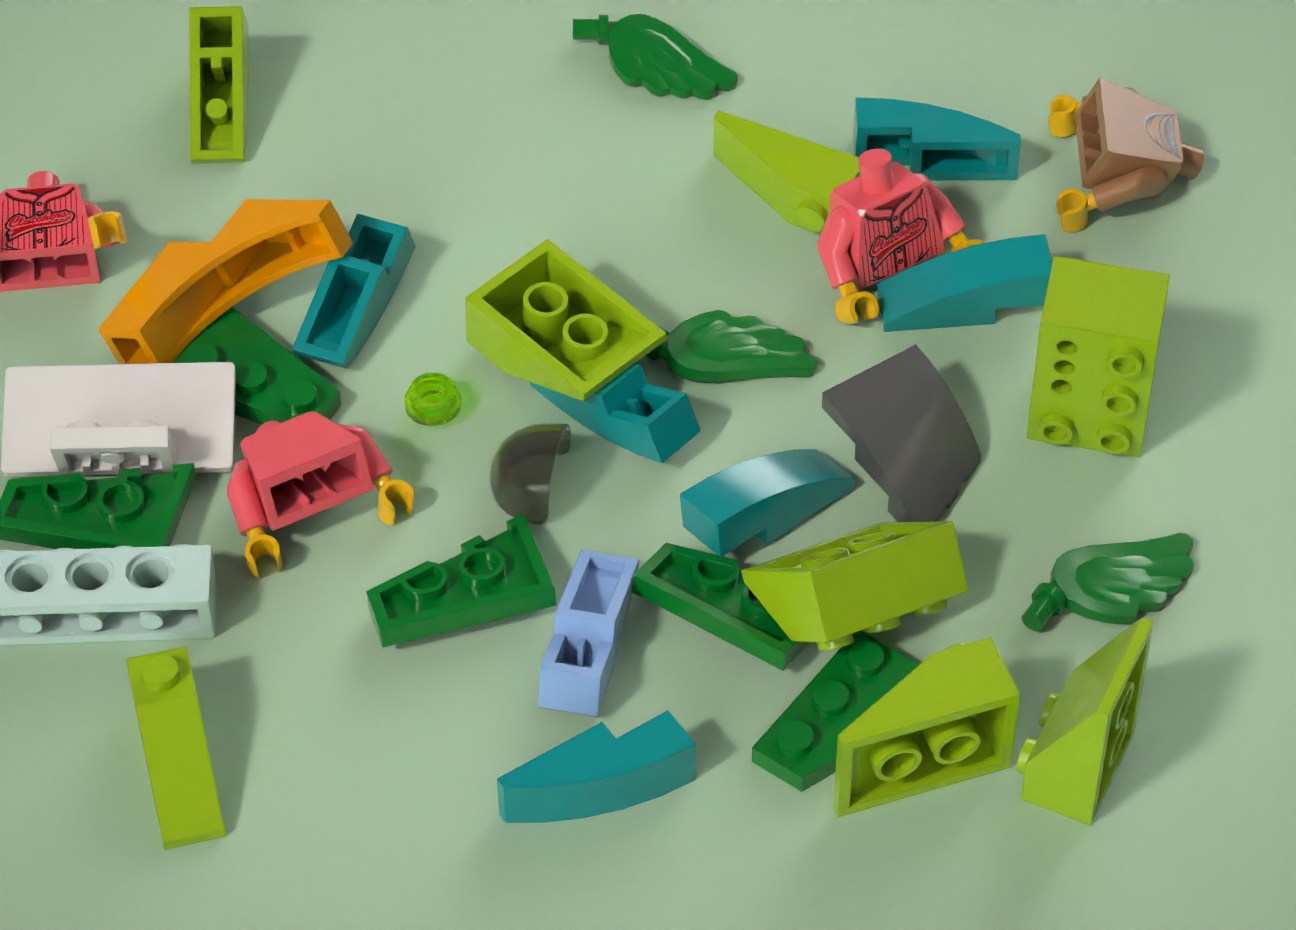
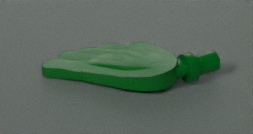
(656, 56)
(731, 349)
(1113, 580)

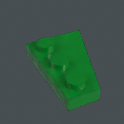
(268, 377)
(96, 512)
(470, 589)
(715, 598)
(805, 736)

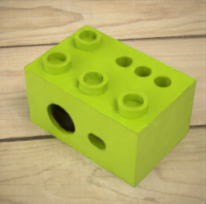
(1096, 356)

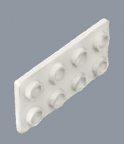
(118, 418)

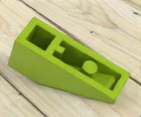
(218, 83)
(783, 168)
(175, 748)

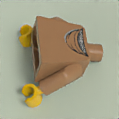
(1125, 149)

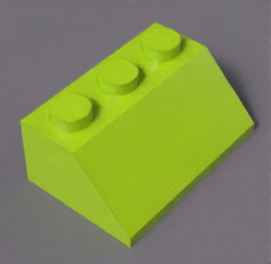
(860, 581)

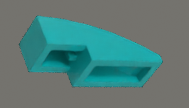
(936, 140)
(967, 285)
(355, 292)
(633, 414)
(761, 497)
(599, 773)

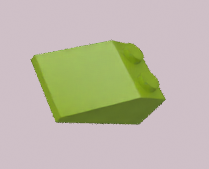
(557, 324)
(1087, 728)
(930, 730)

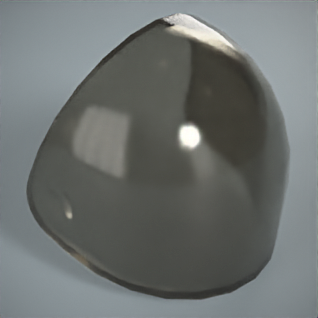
(524, 469)

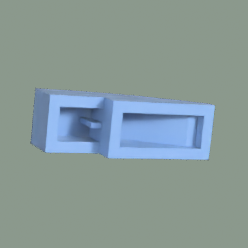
(587, 633)

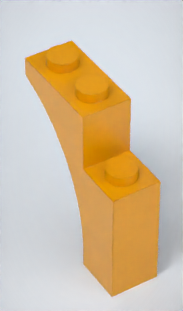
(202, 280)

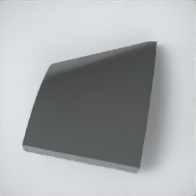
(906, 433)

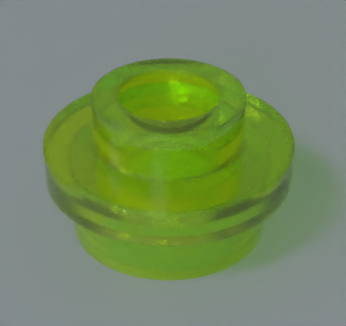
(432, 399)

